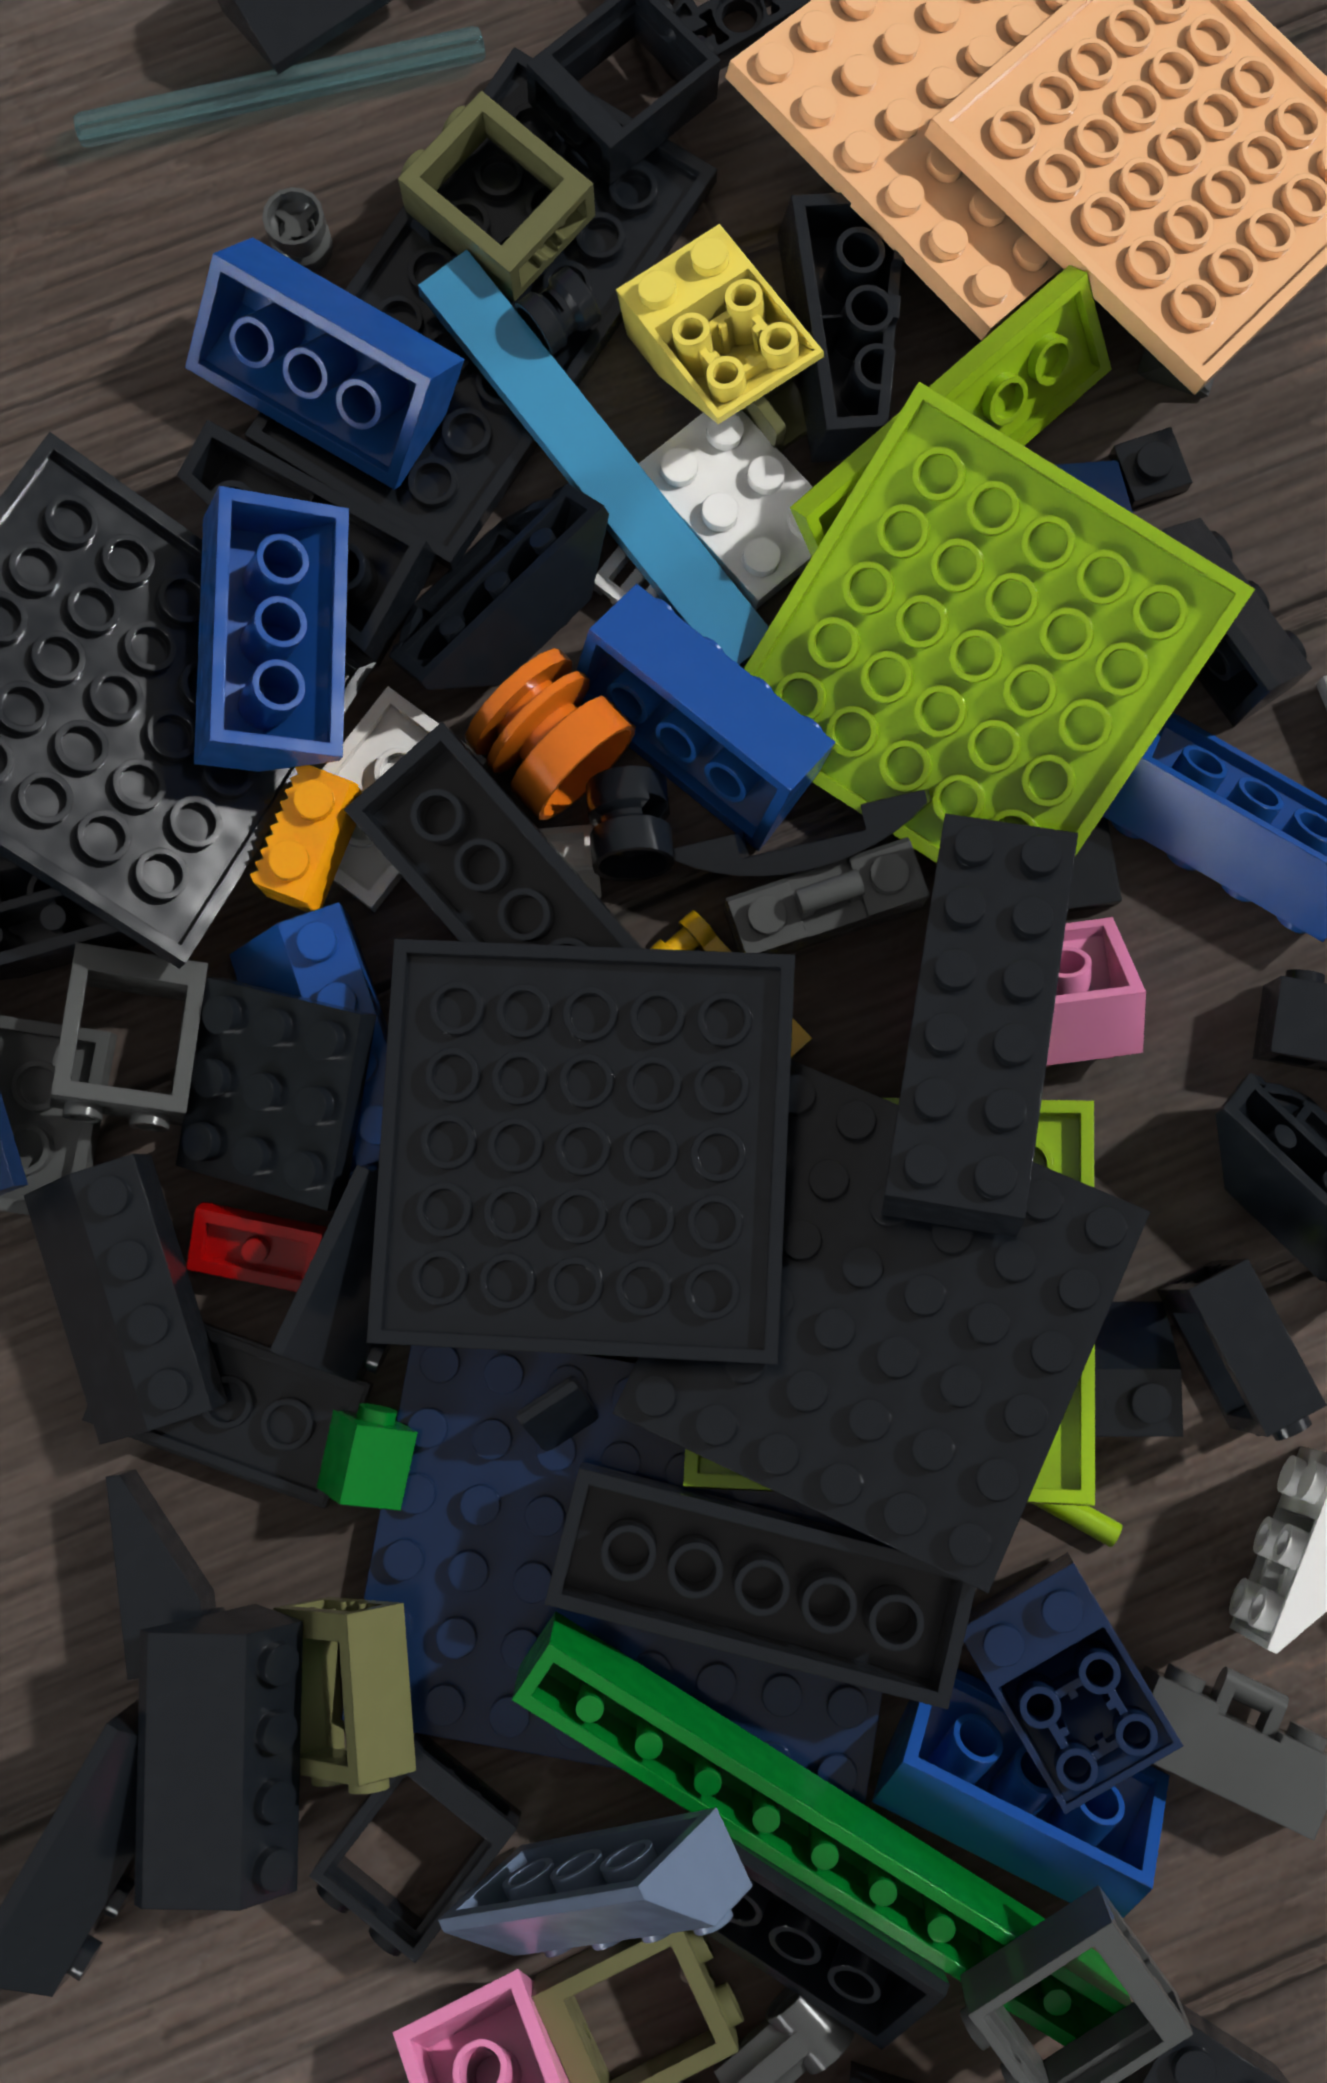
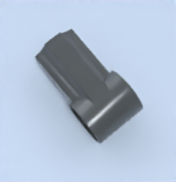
(786, 2044)

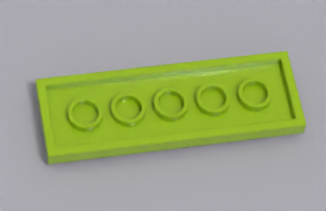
(1009, 380)

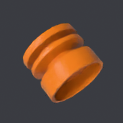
(541, 725)

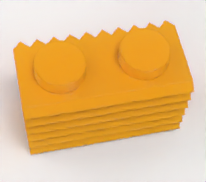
(307, 839)

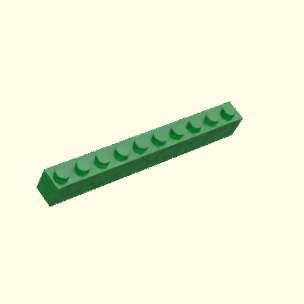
(798, 1821)

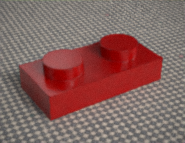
(252, 1246)

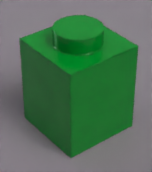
(367, 1458)

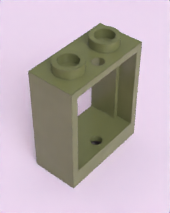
(539, 237)
(373, 1691)
(574, 2042)

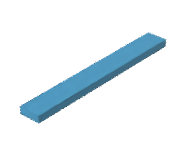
(591, 456)

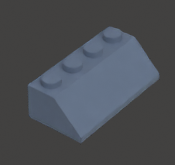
(606, 1888)

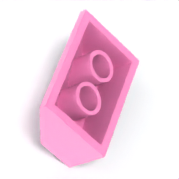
(1097, 996)

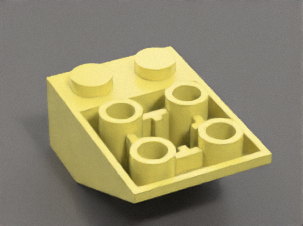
(714, 326)

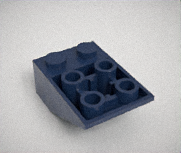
(1068, 1684)

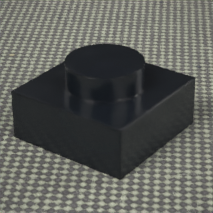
(1152, 467)

